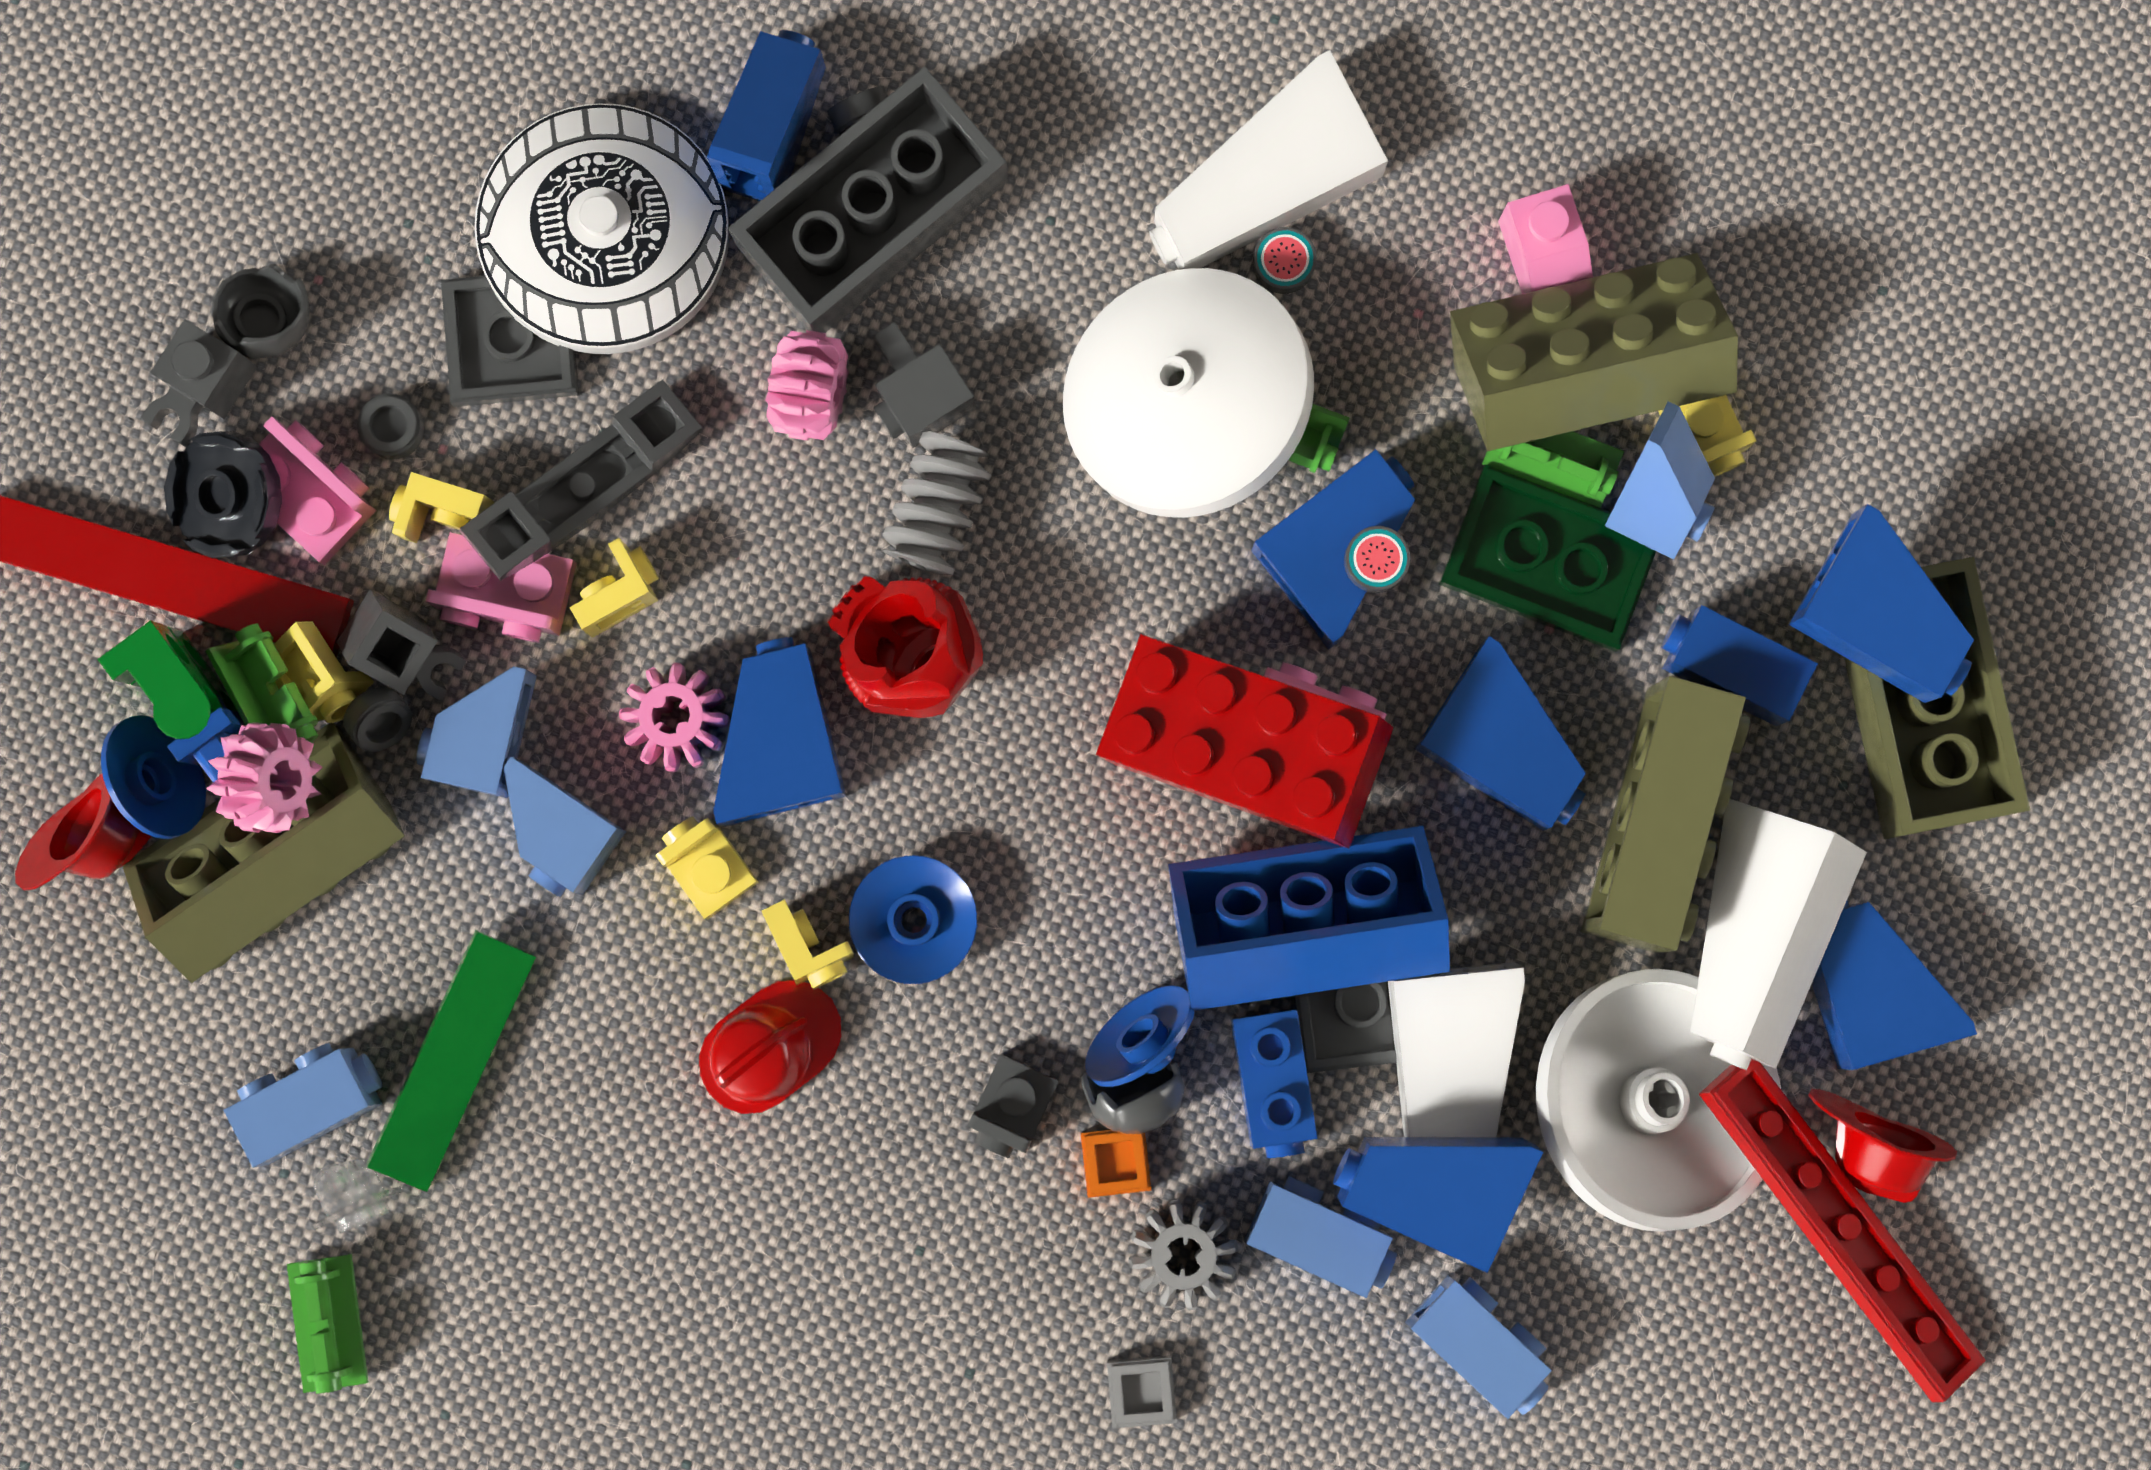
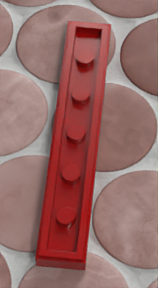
(163, 574)
(1843, 1229)

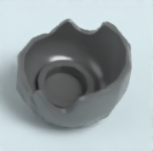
(261, 312)
(1139, 1104)

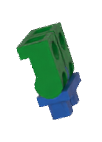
(183, 689)

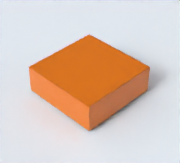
(1115, 1163)

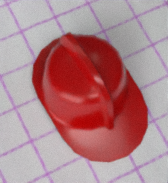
(81, 839)
(770, 1046)
(1881, 1153)

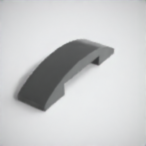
(584, 484)

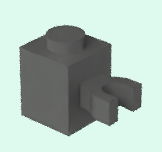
(200, 376)
(921, 392)
(395, 646)

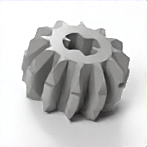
(1161, 1253)

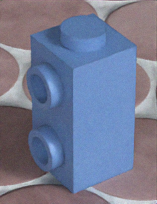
(305, 1105)
(1319, 1239)
(1483, 1351)

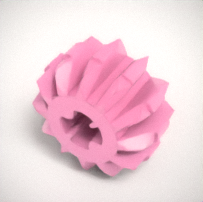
(807, 385)
(662, 700)
(264, 777)

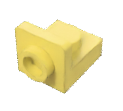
(1718, 433)
(450, 506)
(612, 601)
(318, 673)
(705, 865)
(794, 937)

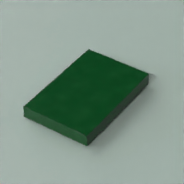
(1547, 559)

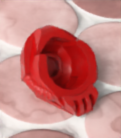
(906, 645)

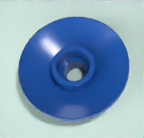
(148, 781)
(878, 915)
(1140, 1037)

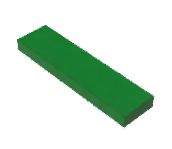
(451, 1061)

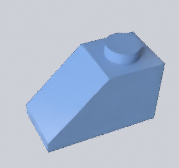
(1666, 489)
(479, 735)
(557, 831)

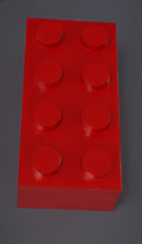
(1245, 740)

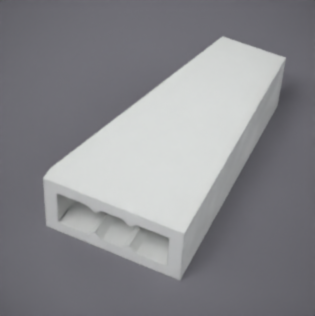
(1274, 170)
(1767, 929)
(1455, 1047)

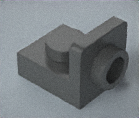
(1011, 1107)

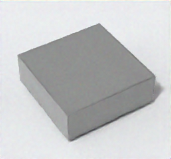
(1141, 1391)

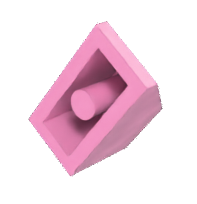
(1546, 240)

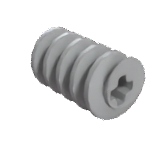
(935, 503)

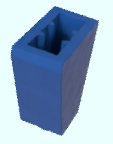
(767, 115)
(1310, 544)
(1885, 612)
(777, 738)
(1505, 742)
(1880, 995)
(1440, 1189)

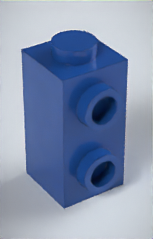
(1737, 661)
(1274, 1082)

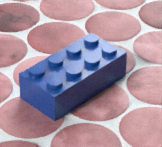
(1309, 918)

